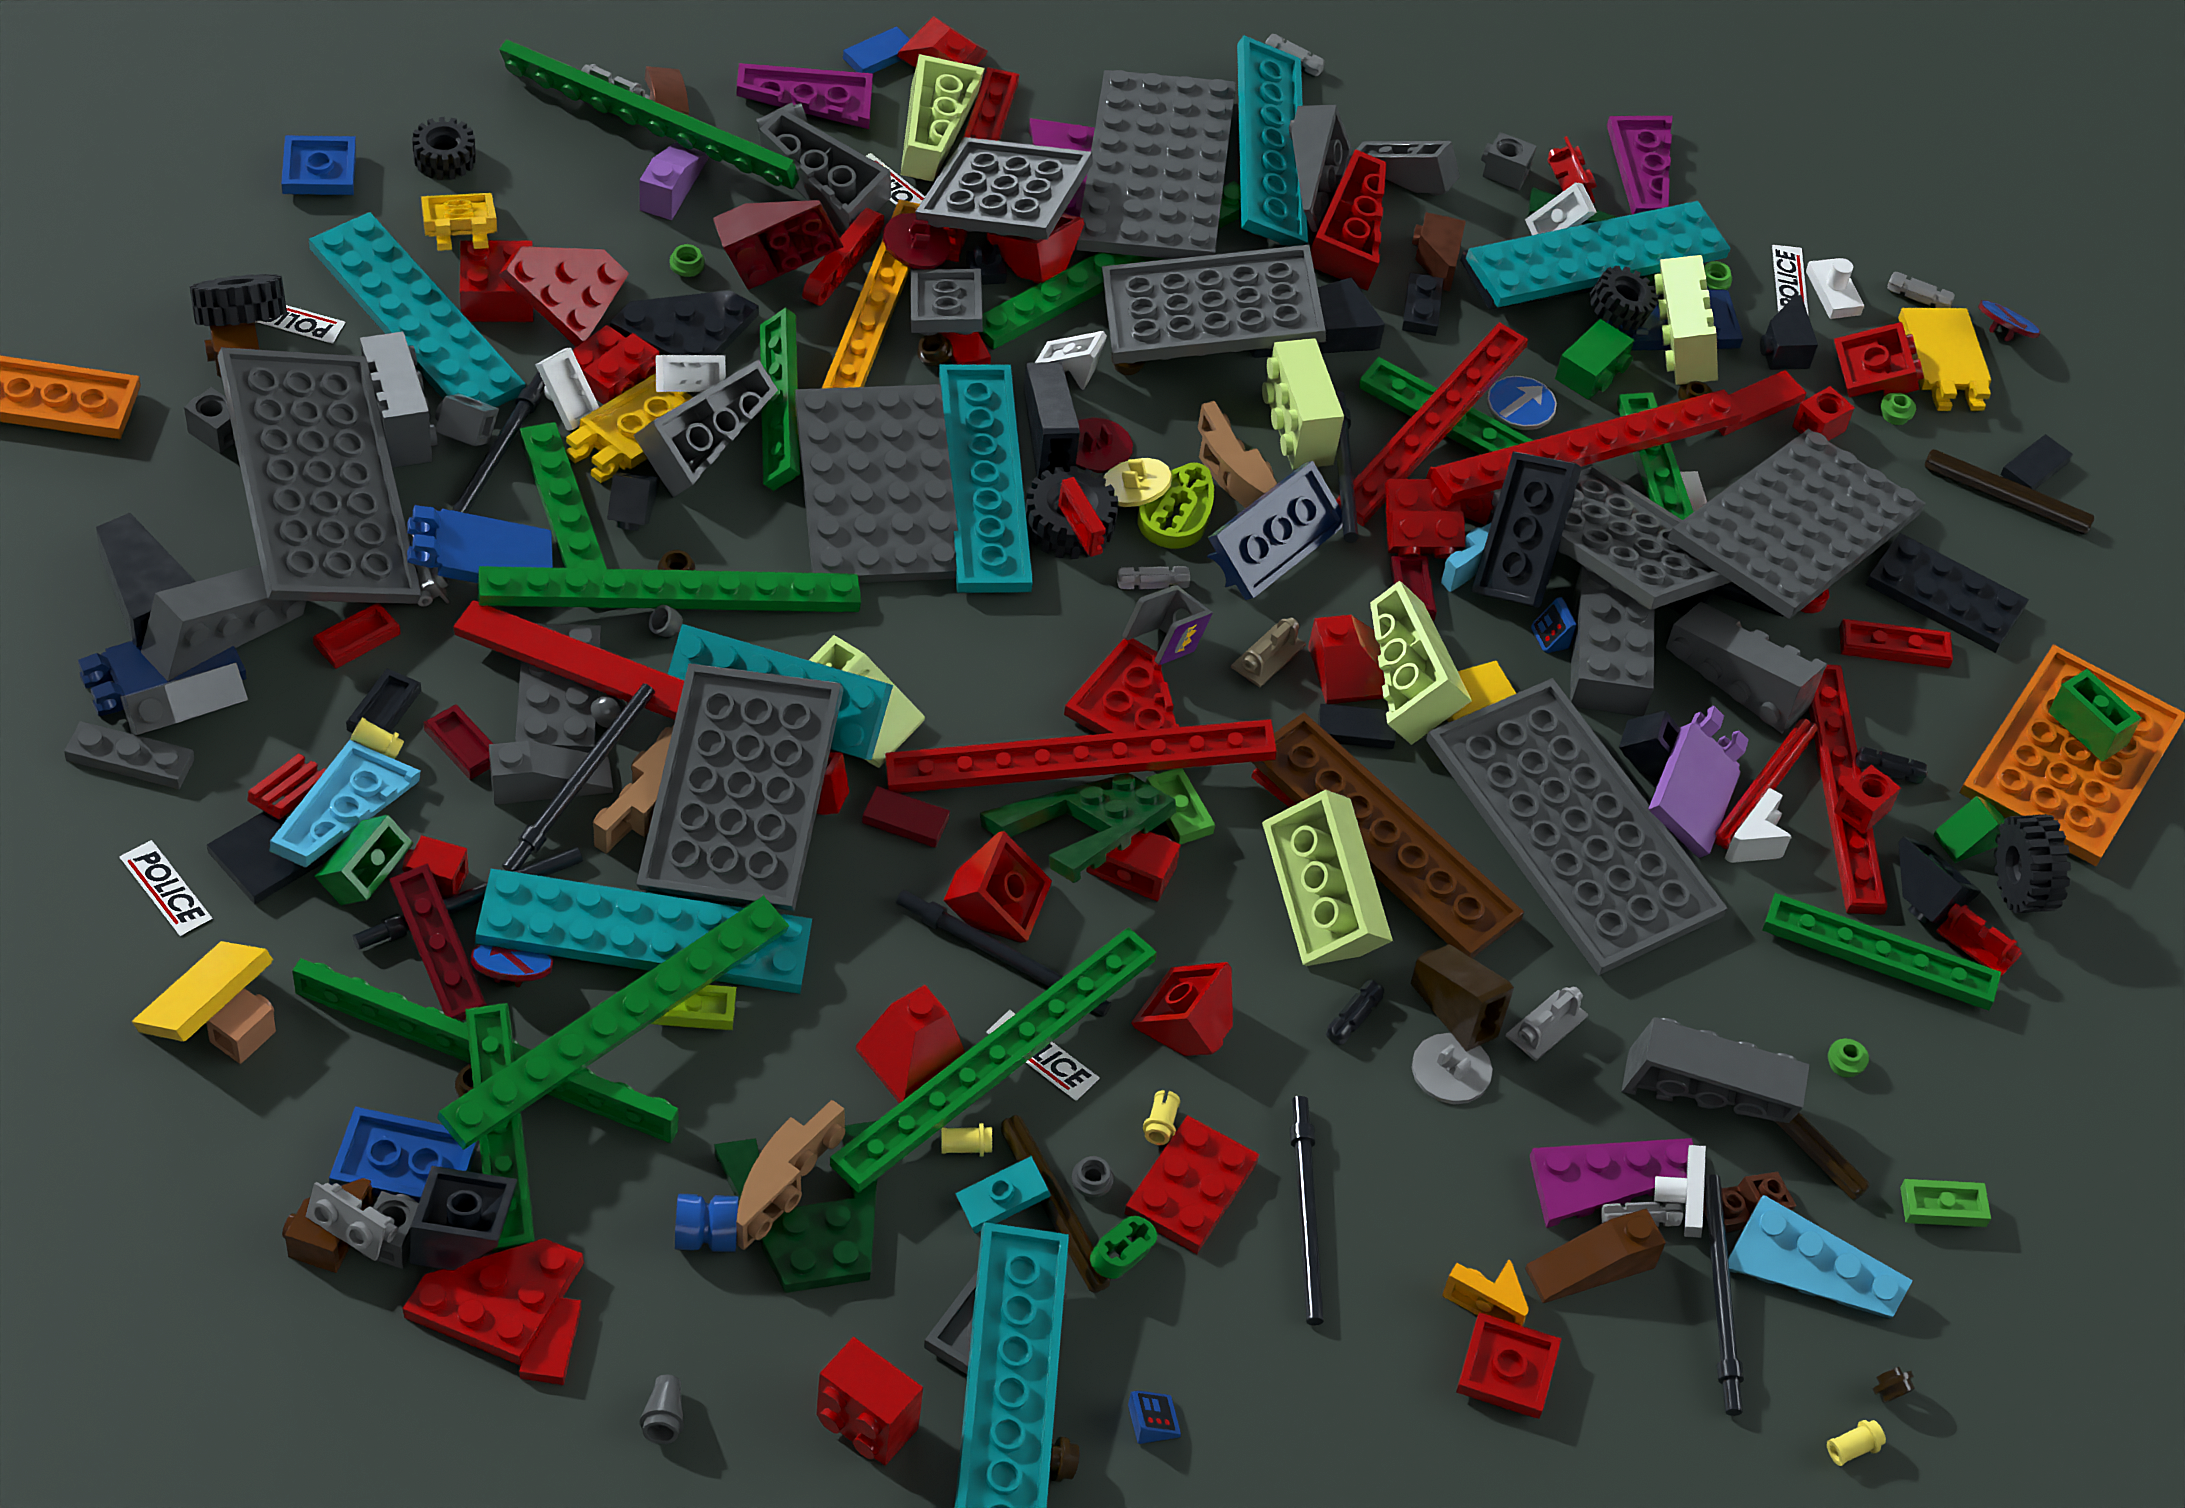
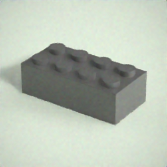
(1610, 648)

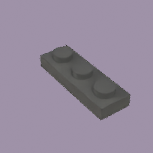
(129, 755)

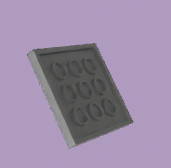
(1005, 188)

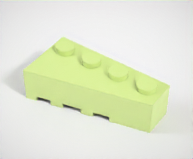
(937, 110)
(1688, 319)
(1417, 668)

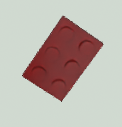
(1192, 1183)

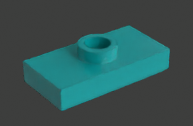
(1003, 1194)

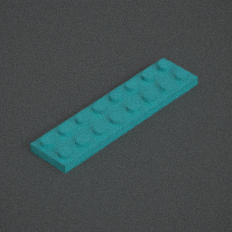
(1268, 170)
(1580, 254)
(405, 299)
(986, 479)
(624, 927)
(1012, 1369)

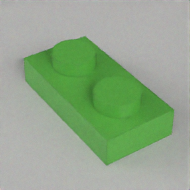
(1191, 816)
(1945, 1203)

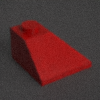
(942, 42)
(1040, 258)
(1346, 659)
(999, 890)
(1190, 1009)
(911, 1043)

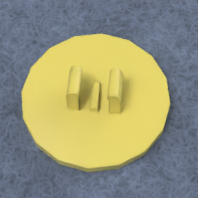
(1139, 481)

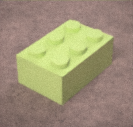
(1303, 403)

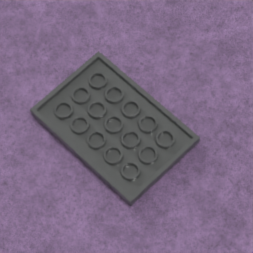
(1212, 304)
(877, 482)
(1627, 542)
(740, 786)

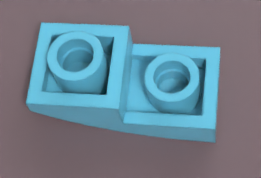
(1464, 564)

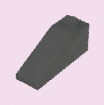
(1416, 164)
(183, 699)
(539, 771)

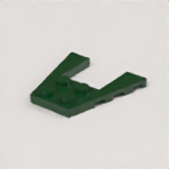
(1112, 806)
(812, 1242)

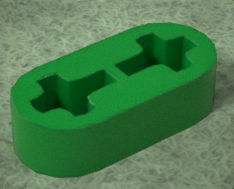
(1129, 1252)

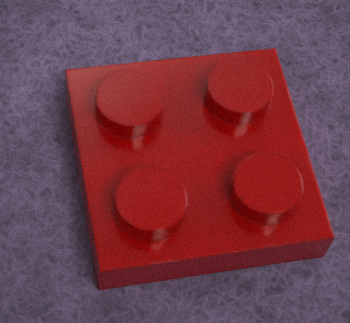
(1508, 1365)

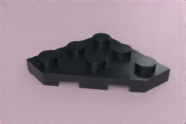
(688, 322)

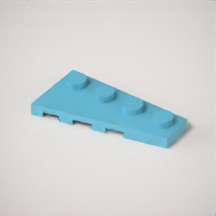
(349, 791)
(1802, 1256)

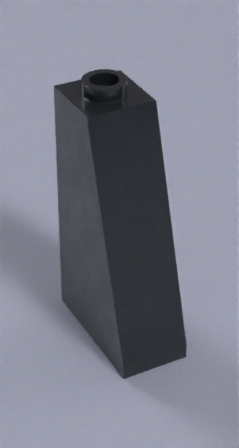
(1348, 320)
(1050, 417)
(137, 570)

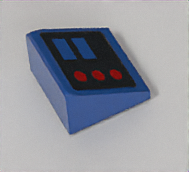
(1554, 627)
(1153, 1416)

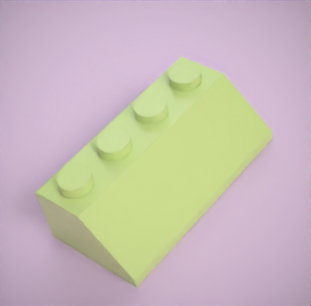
(1326, 879)

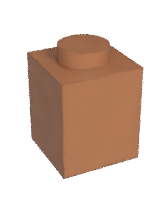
(242, 1025)

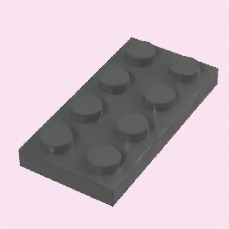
(554, 707)

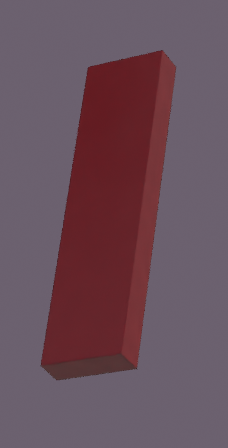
(437, 942)

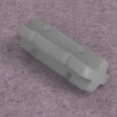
(1313, 64)
(1920, 291)
(1153, 577)
(1670, 1213)

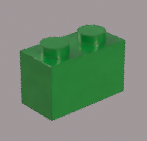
(1595, 359)
(2094, 715)
(364, 860)

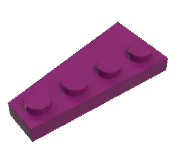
(822, 93)
(1067, 137)
(1643, 158)
(1588, 1176)

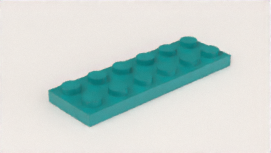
(862, 700)

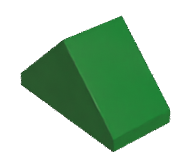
(1970, 830)

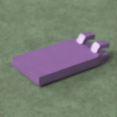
(1698, 781)

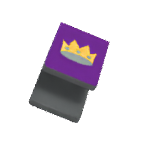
(1160, 611)

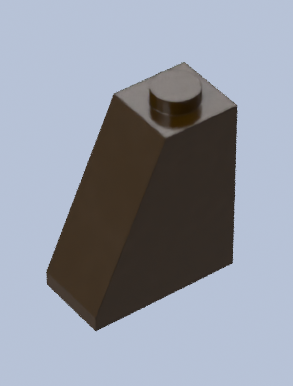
(1463, 994)

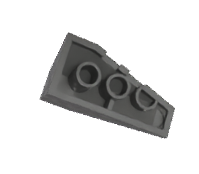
(1320, 156)

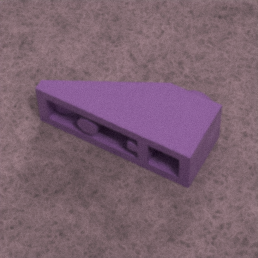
(670, 179)

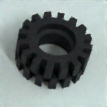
(444, 134)
(1623, 298)

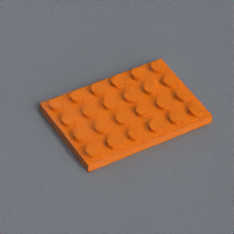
(2044, 769)

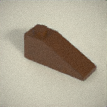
(1598, 1257)

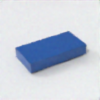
(876, 51)

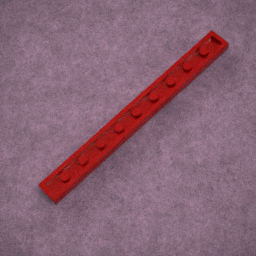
(1593, 442)
(1080, 756)

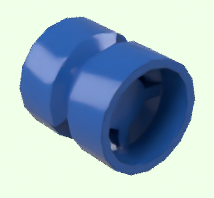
(706, 1223)

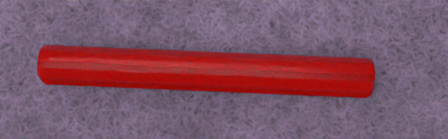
(1768, 778)

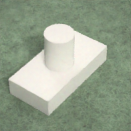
(1835, 287)
(688, 372)
(567, 387)
(1686, 1190)

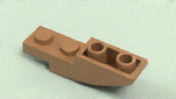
(1237, 471)
(637, 800)
(777, 1173)

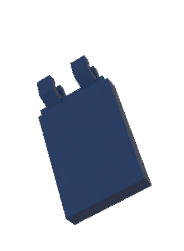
(134, 673)

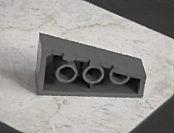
(828, 169)
(209, 617)
(1746, 665)

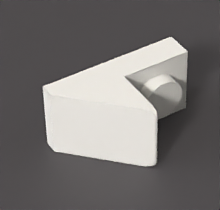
(1562, 212)
(1077, 354)
(1759, 835)

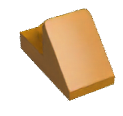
(1477, 1294)

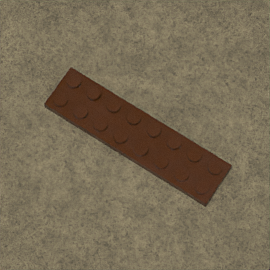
(1398, 843)

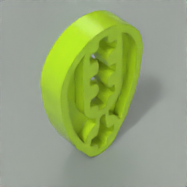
(1193, 514)

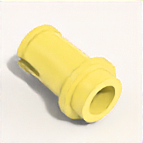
(377, 738)
(1160, 1126)
(967, 1140)
(1864, 1438)

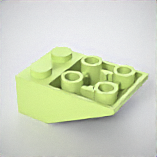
(900, 716)

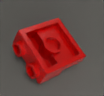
(1879, 361)
(615, 362)
(1422, 519)

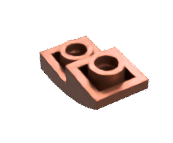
(667, 88)
(1742, 1199)

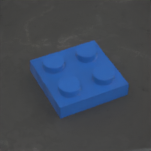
(319, 165)

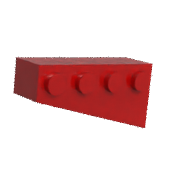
(1351, 228)

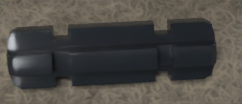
(1892, 764)
(1355, 1012)

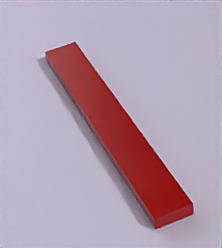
(986, 123)
(1436, 418)
(568, 657)
(1836, 753)

